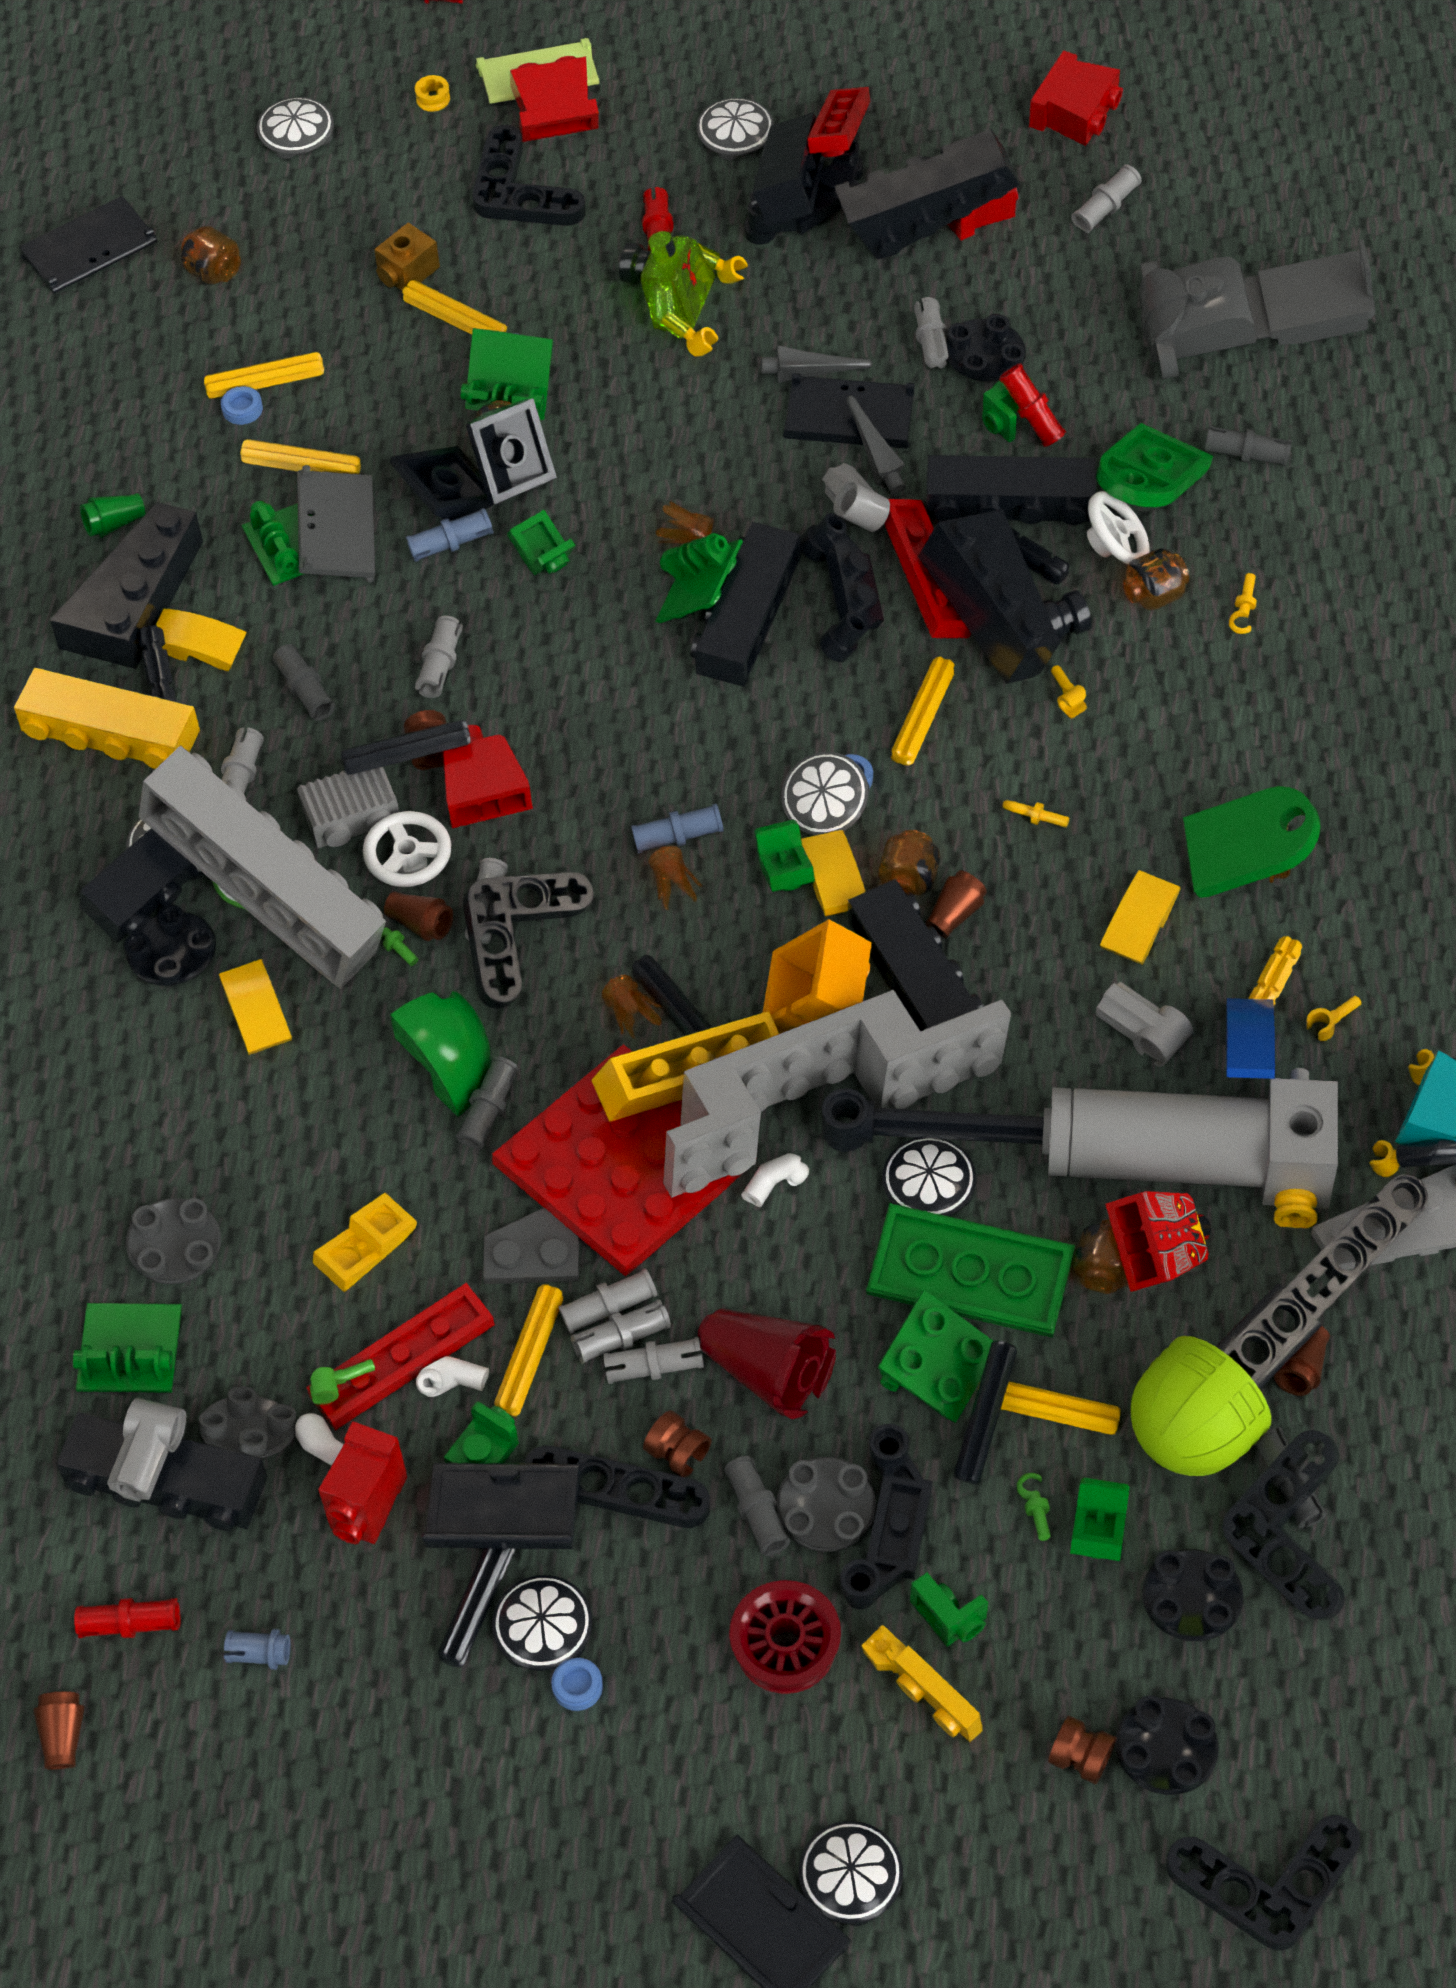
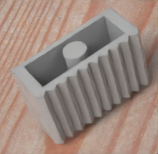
(346, 805)

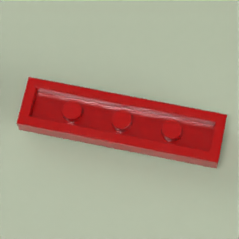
(838, 121)
(909, 531)
(407, 1351)

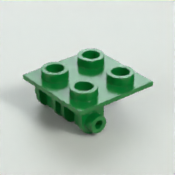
(507, 369)
(275, 540)
(698, 574)
(128, 1348)
(936, 1357)

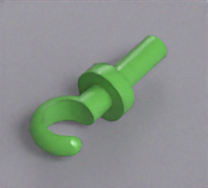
(394, 941)
(1035, 1506)

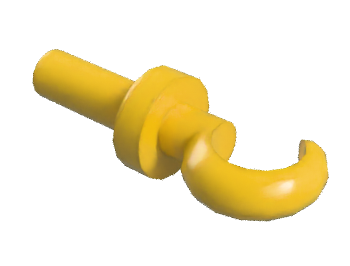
(1245, 603)
(1036, 813)

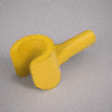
(1072, 700)
(1331, 1017)

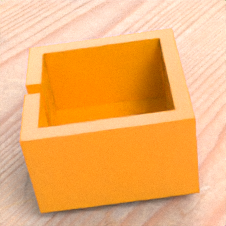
(816, 975)

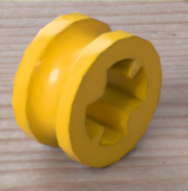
(434, 102)
(1295, 1208)

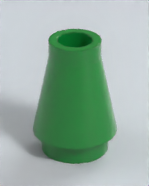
(110, 513)

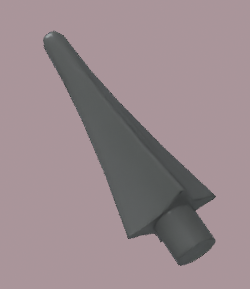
(808, 363)
(882, 459)

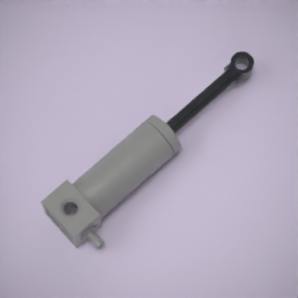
(1140, 1134)

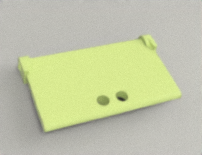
(497, 70)

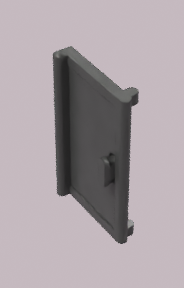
(341, 531)

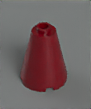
(770, 1356)

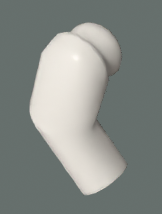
(772, 1172)
(449, 1373)
(317, 1437)

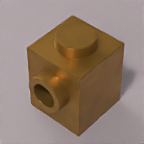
(406, 257)

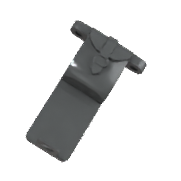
(1217, 308)

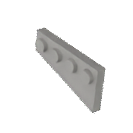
(1427, 1234)

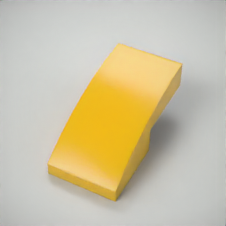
(200, 638)
(834, 871)
(1140, 917)
(255, 1006)
(368, 1240)

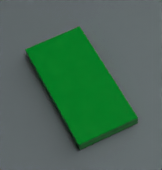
(972, 1269)

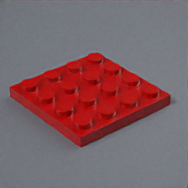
(604, 1174)

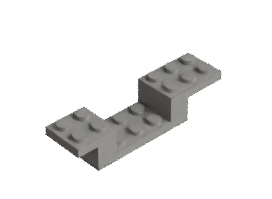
(868, 1039)

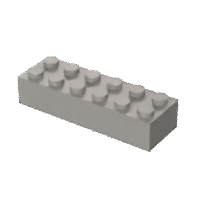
(261, 866)

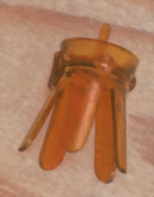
(690, 525)
(669, 865)
(626, 999)

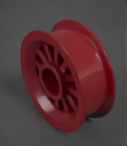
(770, 1599)

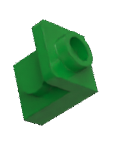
(486, 1439)
(941, 1612)

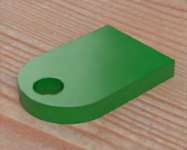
(1150, 468)
(1249, 839)

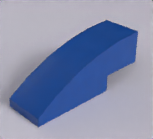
(1250, 1038)

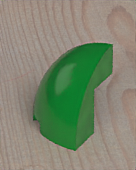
(447, 1042)

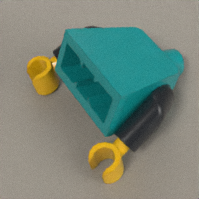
(1430, 1123)

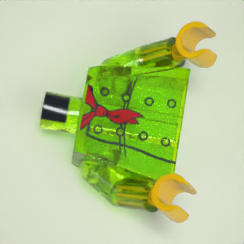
(678, 283)

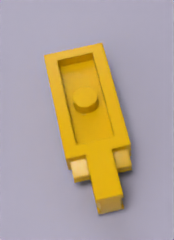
(921, 1681)

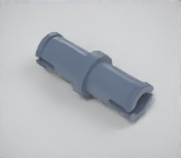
(449, 534)
(677, 828)

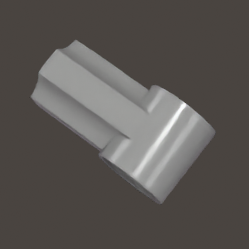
(855, 498)
(1152, 1029)
(148, 1436)

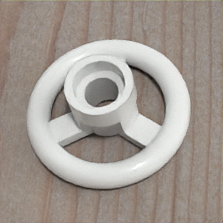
(1111, 533)
(411, 868)

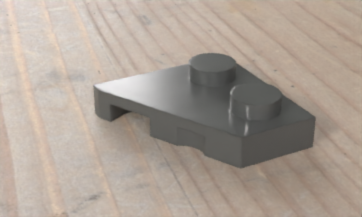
(531, 1251)

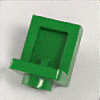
(1000, 411)
(541, 544)
(783, 856)
(1100, 1519)

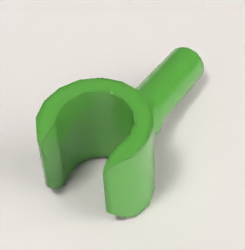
(325, 1380)

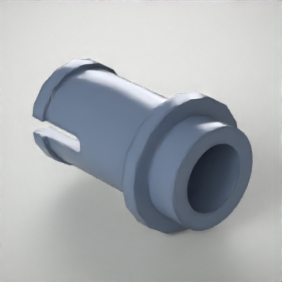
(257, 1648)

